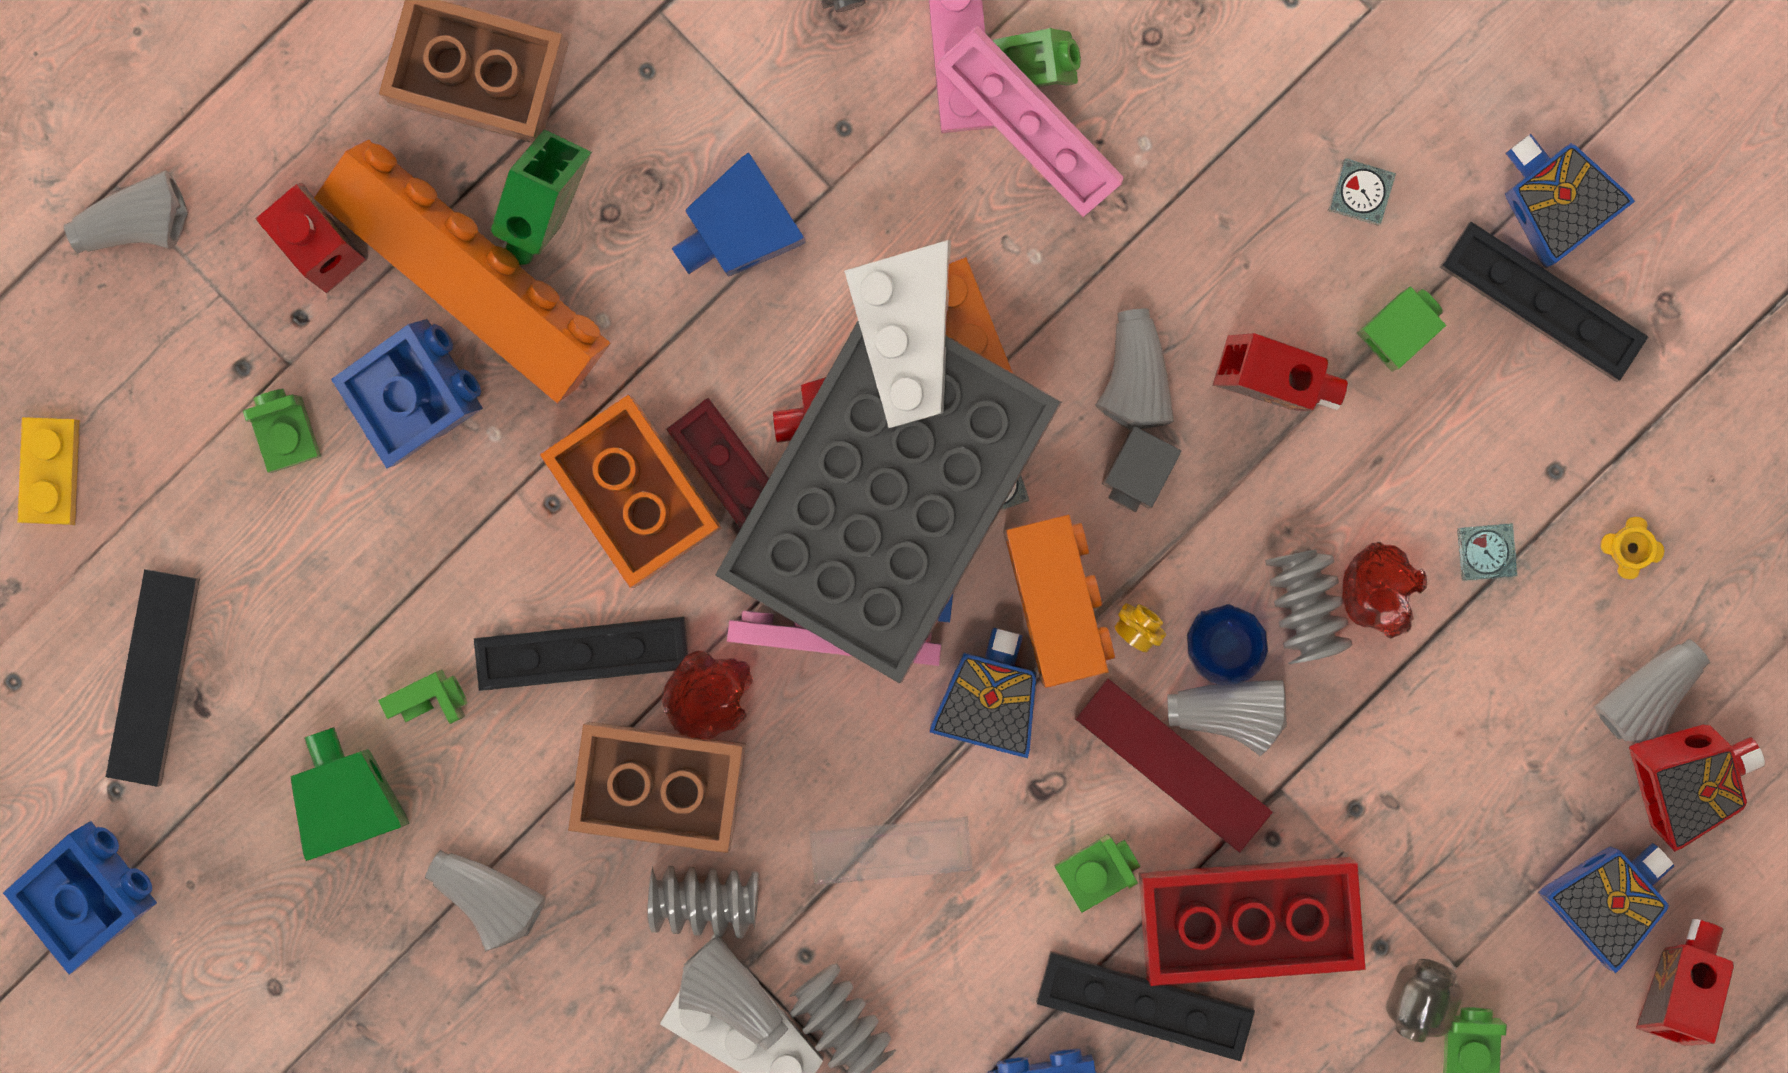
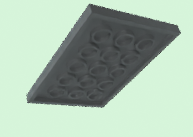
(880, 522)

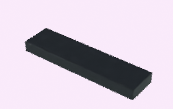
(1544, 302)
(580, 653)
(152, 678)
(1151, 1010)

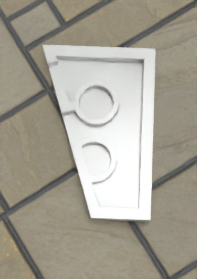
(903, 326)
(788, 1055)

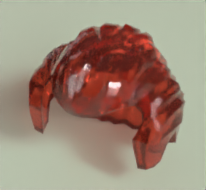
(1379, 589)
(706, 695)

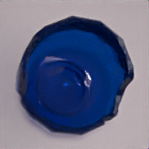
(1227, 645)

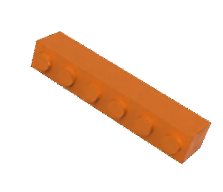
(462, 269)

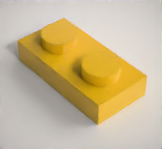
(48, 471)

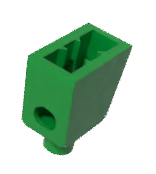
(538, 195)
(342, 798)

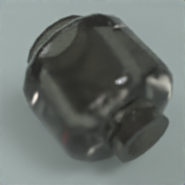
(1424, 1000)

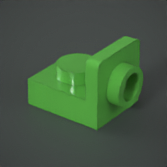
(1044, 56)
(282, 430)
(416, 697)
(1098, 871)
(1474, 1042)

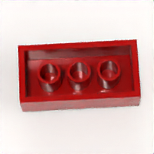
(1251, 921)

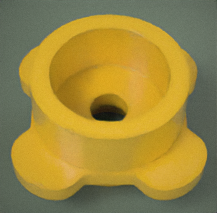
(1647, 547)
(1140, 627)

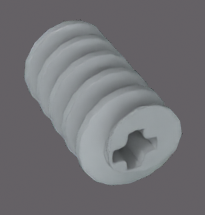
(1309, 605)
(702, 902)
(840, 1022)

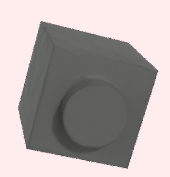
(1140, 470)

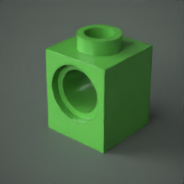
(1403, 327)

